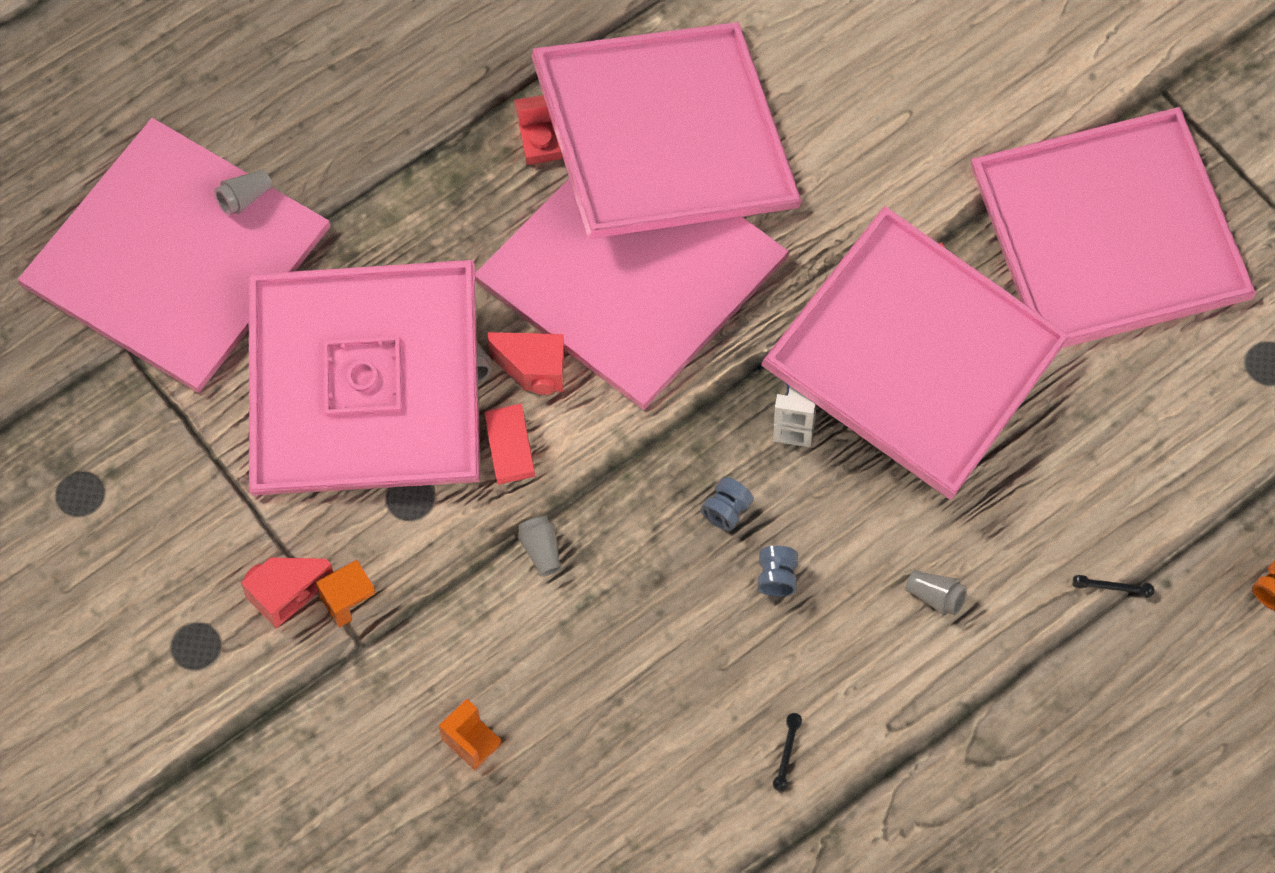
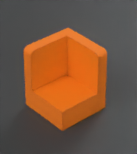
(344, 590)
(469, 735)

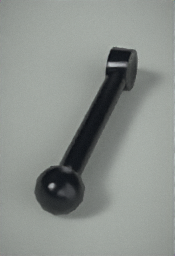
(1146, 589)
(793, 723)

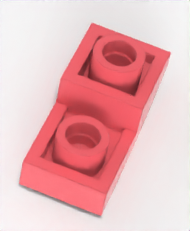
(509, 444)

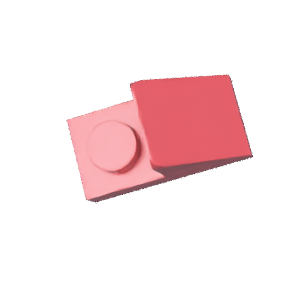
(537, 130)

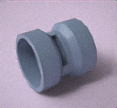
(727, 503)
(777, 571)

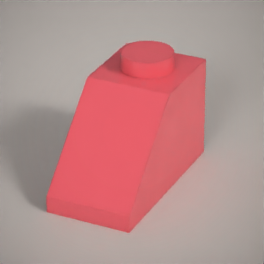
(530, 359)
(284, 585)

